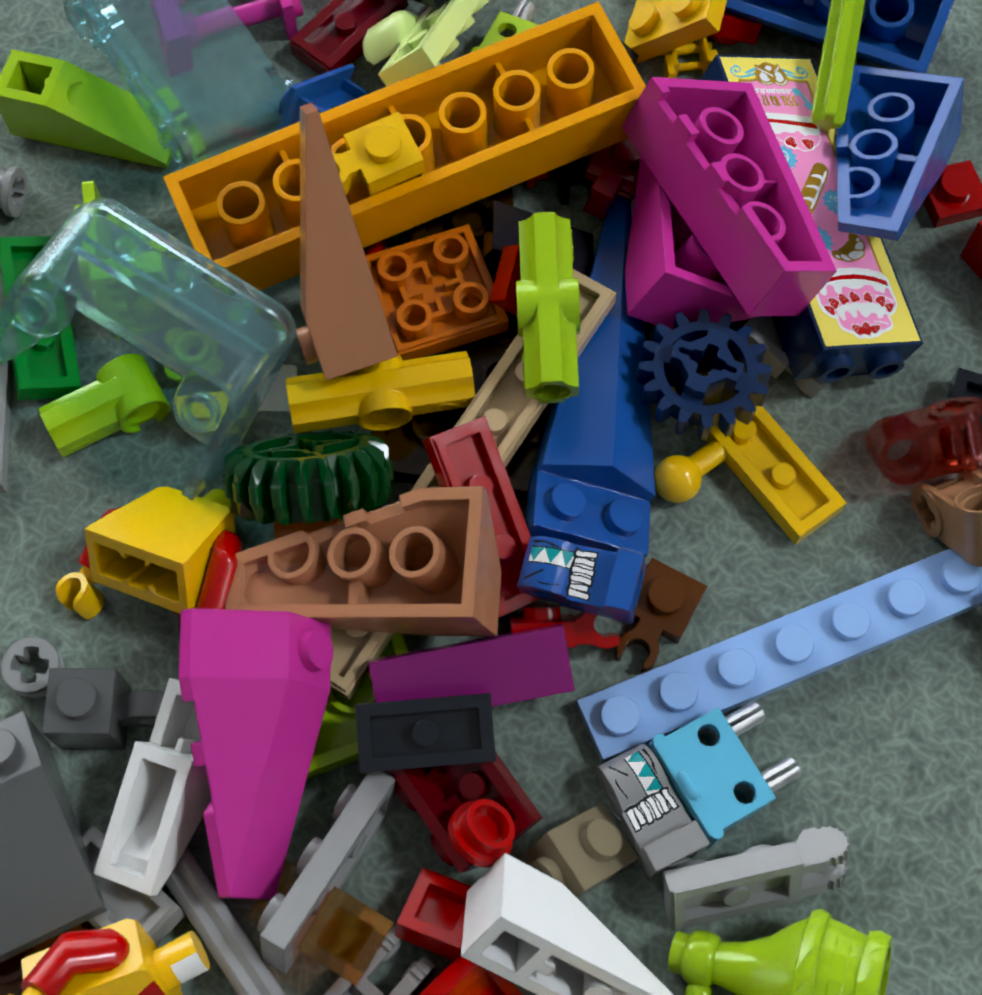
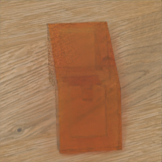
(343, 933)

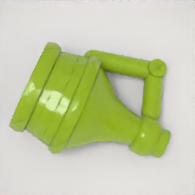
(801, 959)

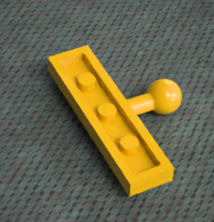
(766, 465)

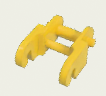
(702, 47)

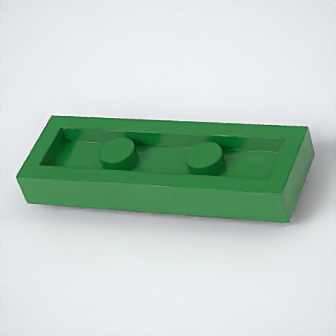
(51, 365)

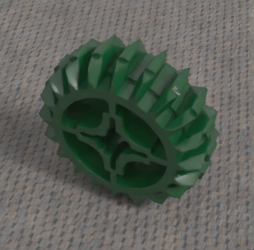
(307, 477)

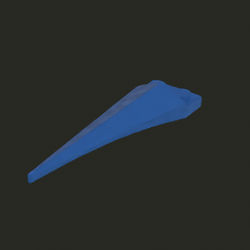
(597, 449)

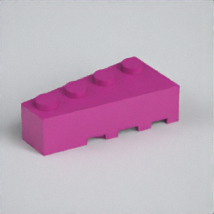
(732, 190)

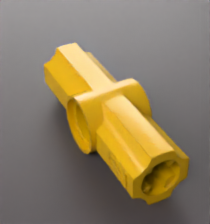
(381, 394)

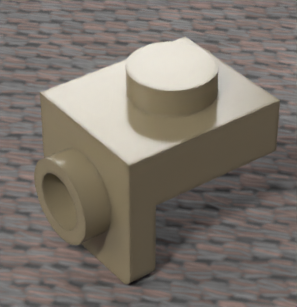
(582, 851)

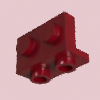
(442, 789)

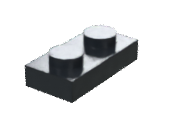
(425, 732)

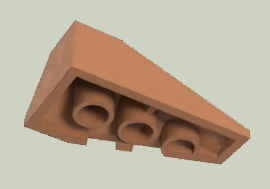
(336, 285)
(396, 569)

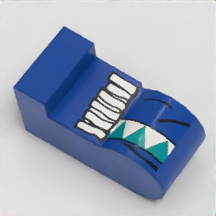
(583, 577)

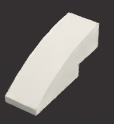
(157, 801)

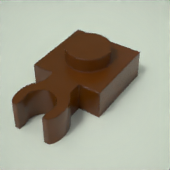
(662, 609)

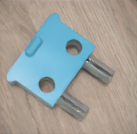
(710, 775)

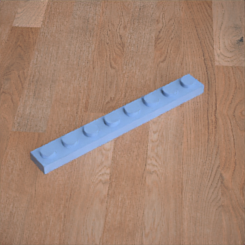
(781, 652)

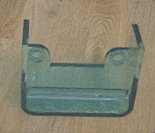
(166, 304)

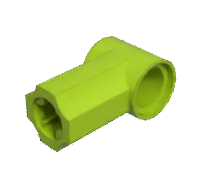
(118, 400)

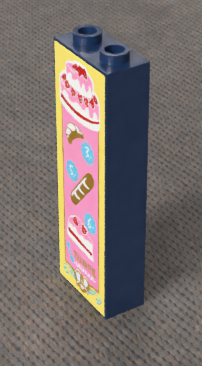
(861, 313)

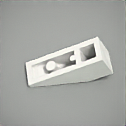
(546, 938)

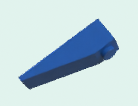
(893, 147)

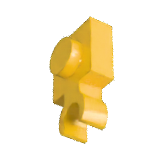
(379, 155)

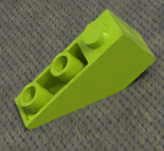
(75, 109)

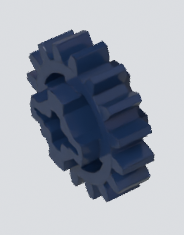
(733, 370)

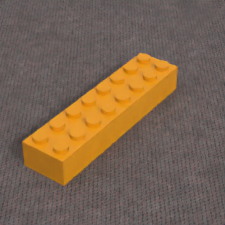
(474, 119)

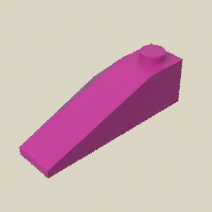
(259, 712)

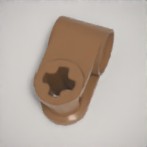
(953, 513)

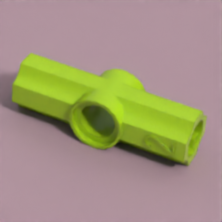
(548, 308)

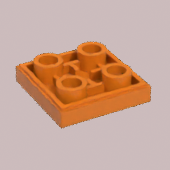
(436, 293)

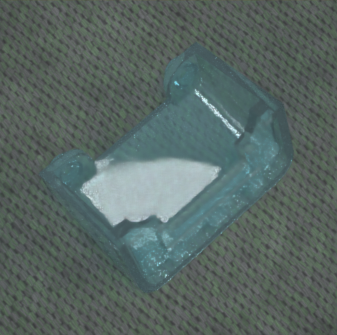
(187, 69)

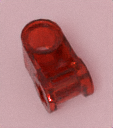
(942, 437)

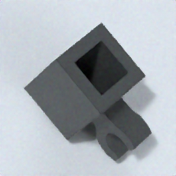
(95, 708)

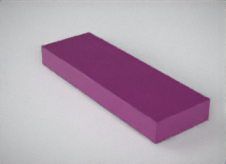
(506, 665)

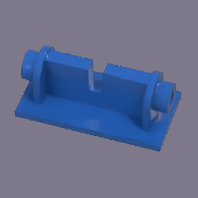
(323, 91)

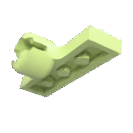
(418, 41)

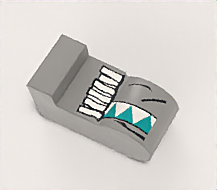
(650, 811)

